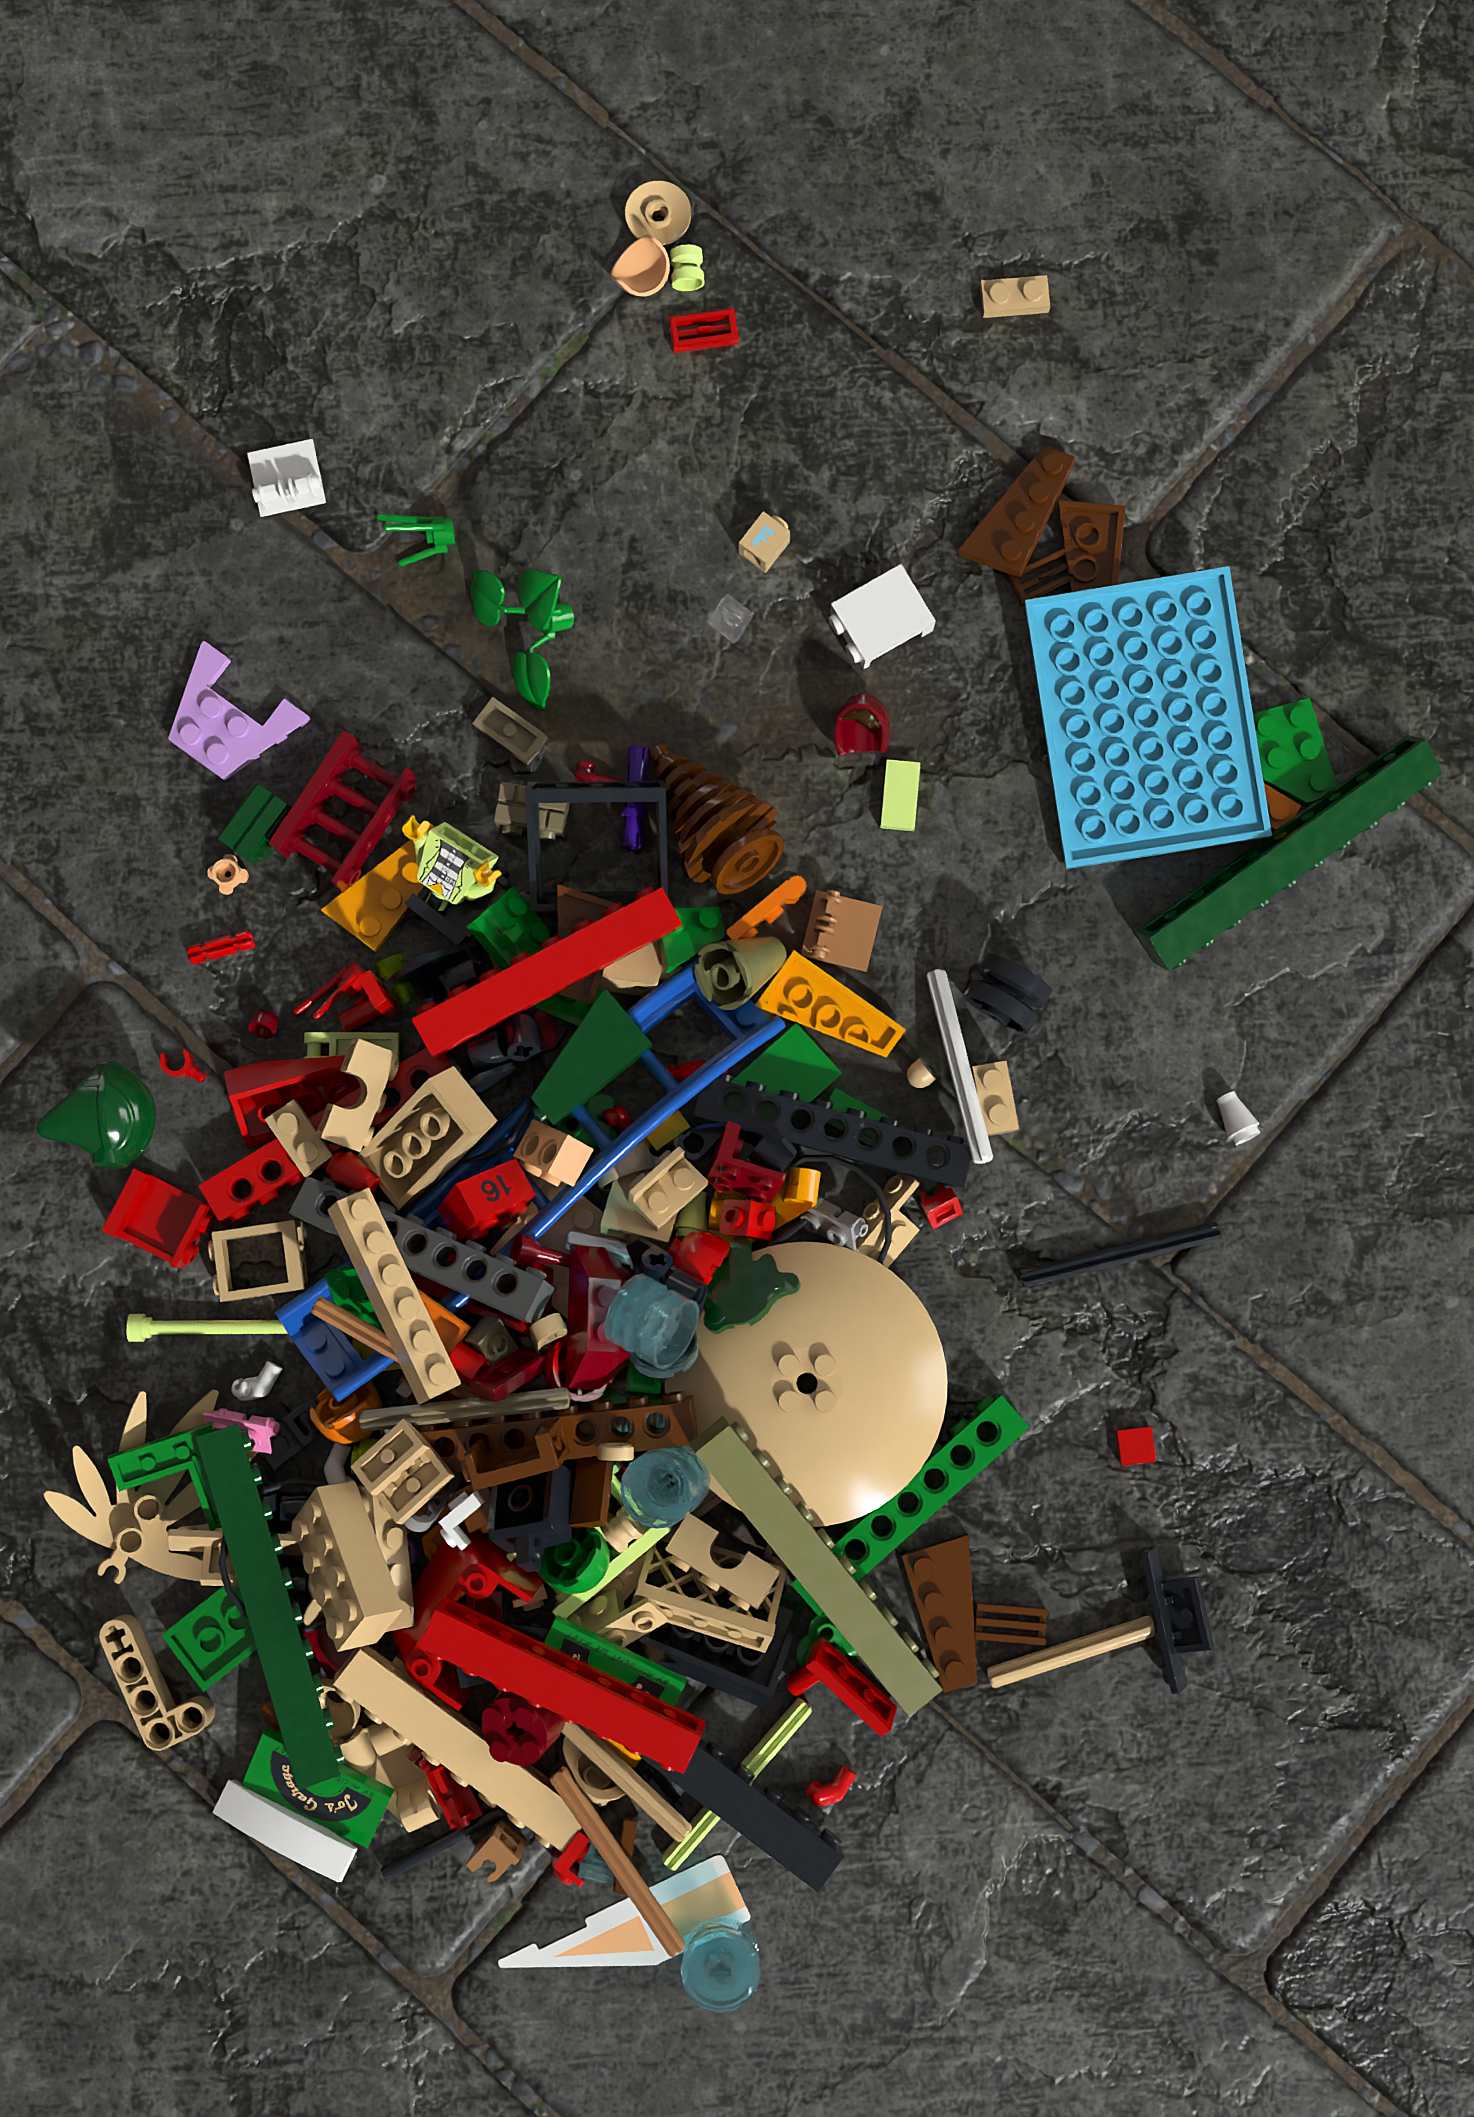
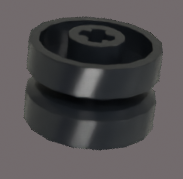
(1007, 993)

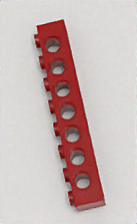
(222, 1188)

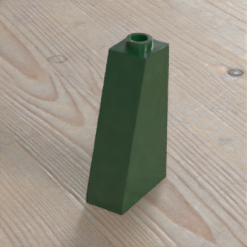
(591, 1059)

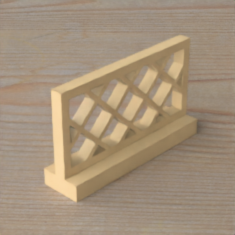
(708, 1616)

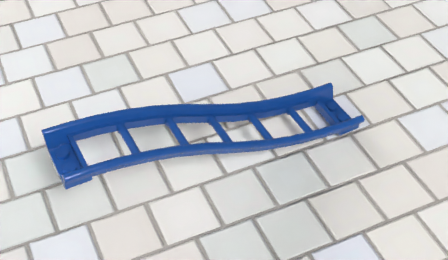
(746, 1026)

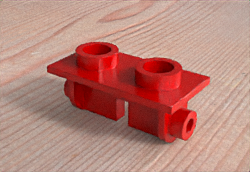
(456, 1801)

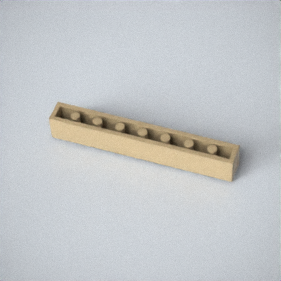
(455, 1743)

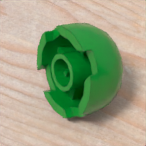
(578, 1564)

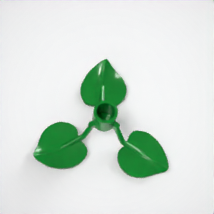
(539, 596)

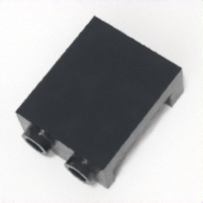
(455, 918)

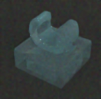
(595, 1868)

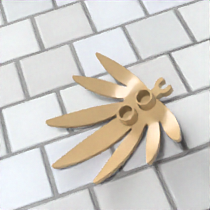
(139, 1518)

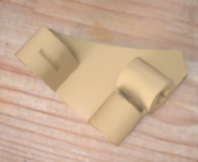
(383, 1757)

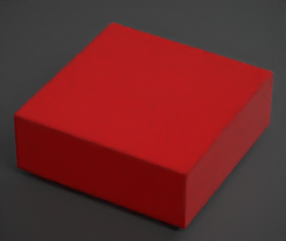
(1135, 1445)

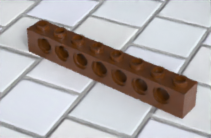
(676, 1408)

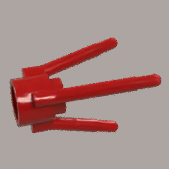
(347, 982)

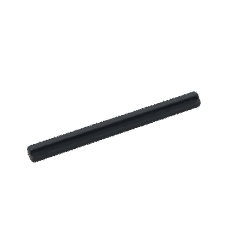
(1120, 1254)

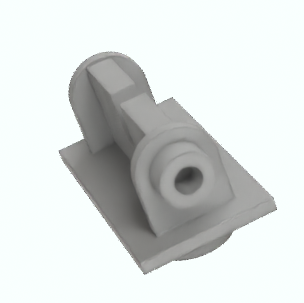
(840, 1230)

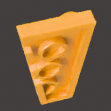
(378, 899)
(822, 1003)

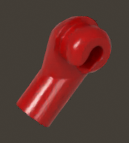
(833, 1792)

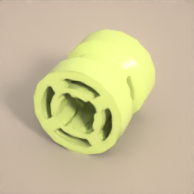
(687, 271)

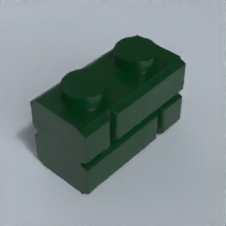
(255, 825)

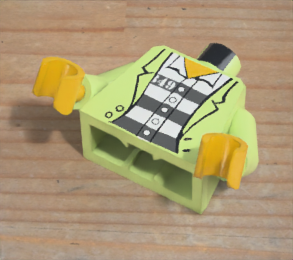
(450, 863)

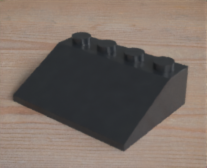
(720, 1663)

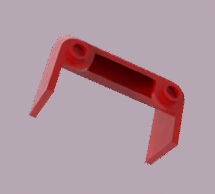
(475, 1572)

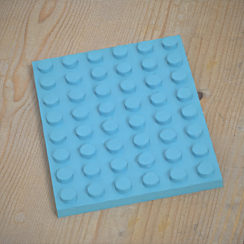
(1147, 718)

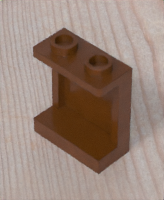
(546, 1456)

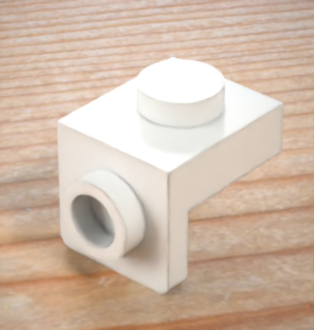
(461, 1509)

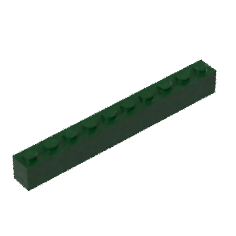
(1289, 852)
(268, 1606)

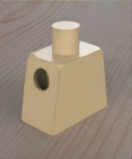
(636, 973)

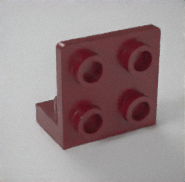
(731, 1174)

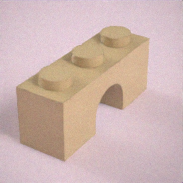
(372, 1068)
(693, 1548)

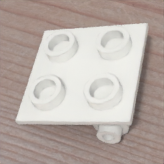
(286, 478)

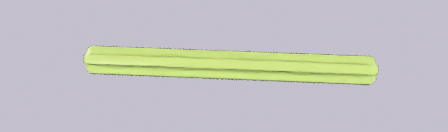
(755, 1761)

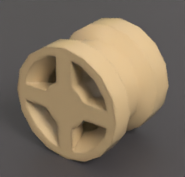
(622, 1530)

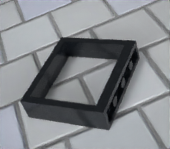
(583, 793)

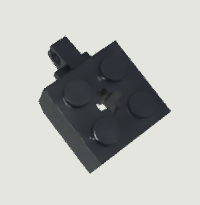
(532, 1515)

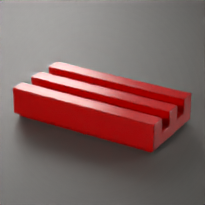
(703, 342)

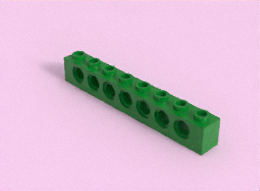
(1007, 1428)

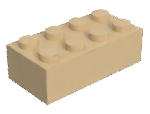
(427, 1137)
(346, 1566)

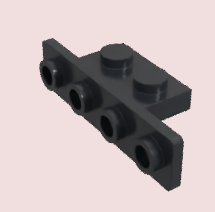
(1178, 1616)

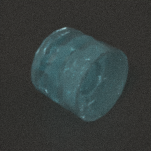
(651, 1321)
(648, 1489)

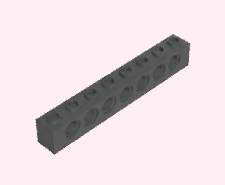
(524, 1302)

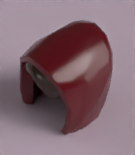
(861, 725)

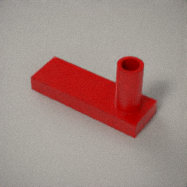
(378, 1003)
(847, 1683)

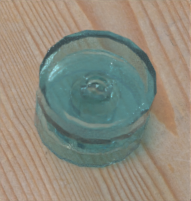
(714, 1985)

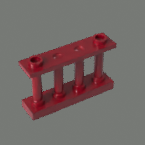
(328, 782)

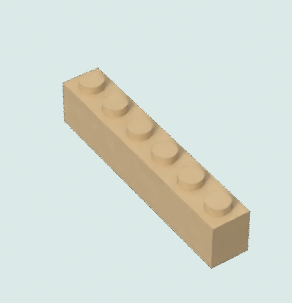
(393, 1295)

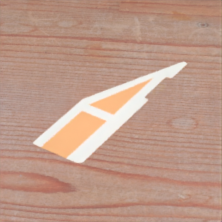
(623, 1937)

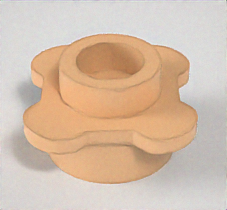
(218, 871)

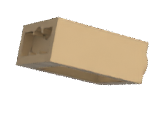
(294, 1256)

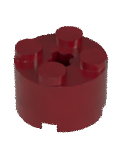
(519, 1730)

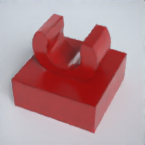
(941, 1206)

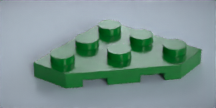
(1294, 752)

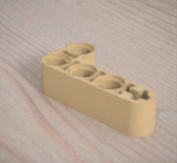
(151, 1679)

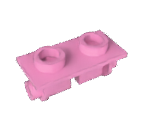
(259, 1428)

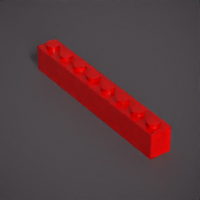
(546, 972)
(562, 1685)

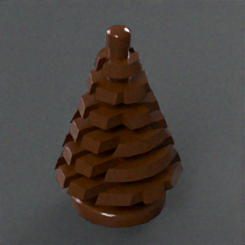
(718, 825)

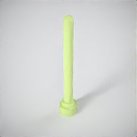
(142, 1327)

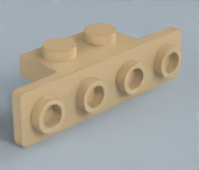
(896, 1192)
(209, 1542)
(611, 1620)

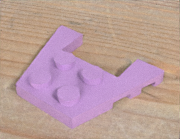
(218, 731)

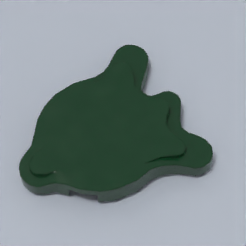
(744, 1288)

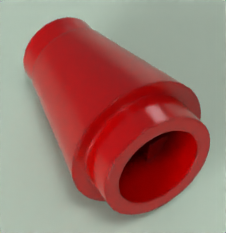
(351, 1172)

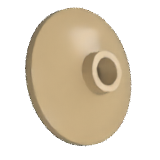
(658, 199)

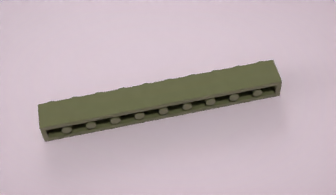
(815, 1565)

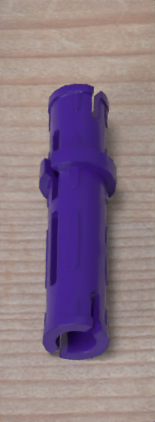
(635, 812)

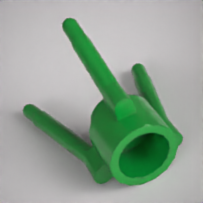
(438, 531)

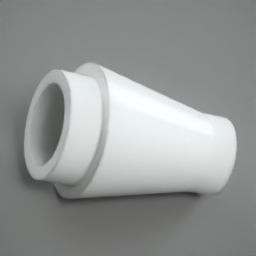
(1237, 1119)

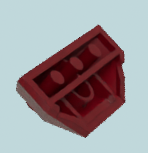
(593, 1284)

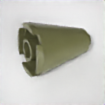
(737, 968)

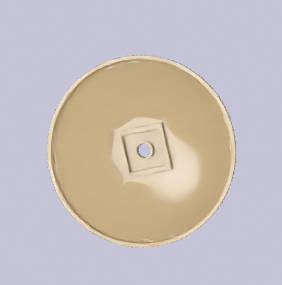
(874, 1371)

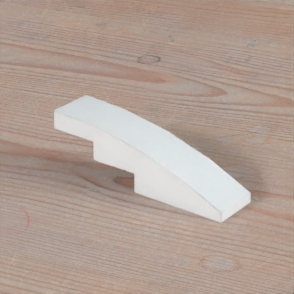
(285, 1831)

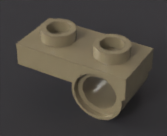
(491, 1339)

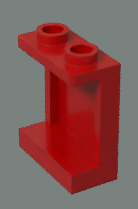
(160, 1218)

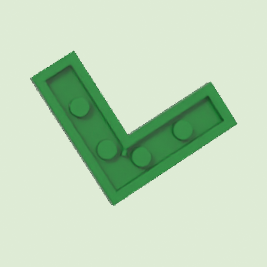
(165, 1458)

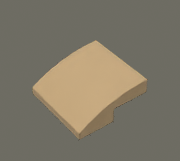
(402, 1471)

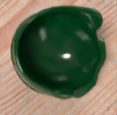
(105, 1115)

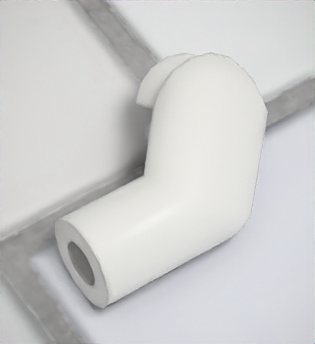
(258, 1386)
(334, 1465)

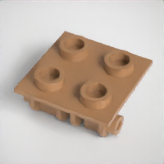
(841, 930)

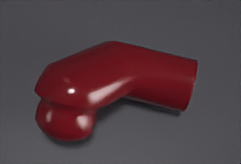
(585, 773)

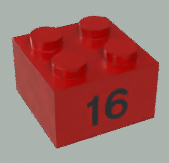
(486, 1202)

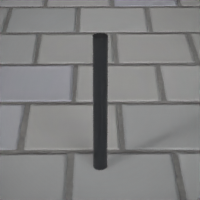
(442, 1843)

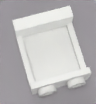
(880, 616)

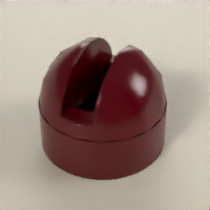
(263, 1023)

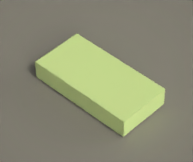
(900, 795)

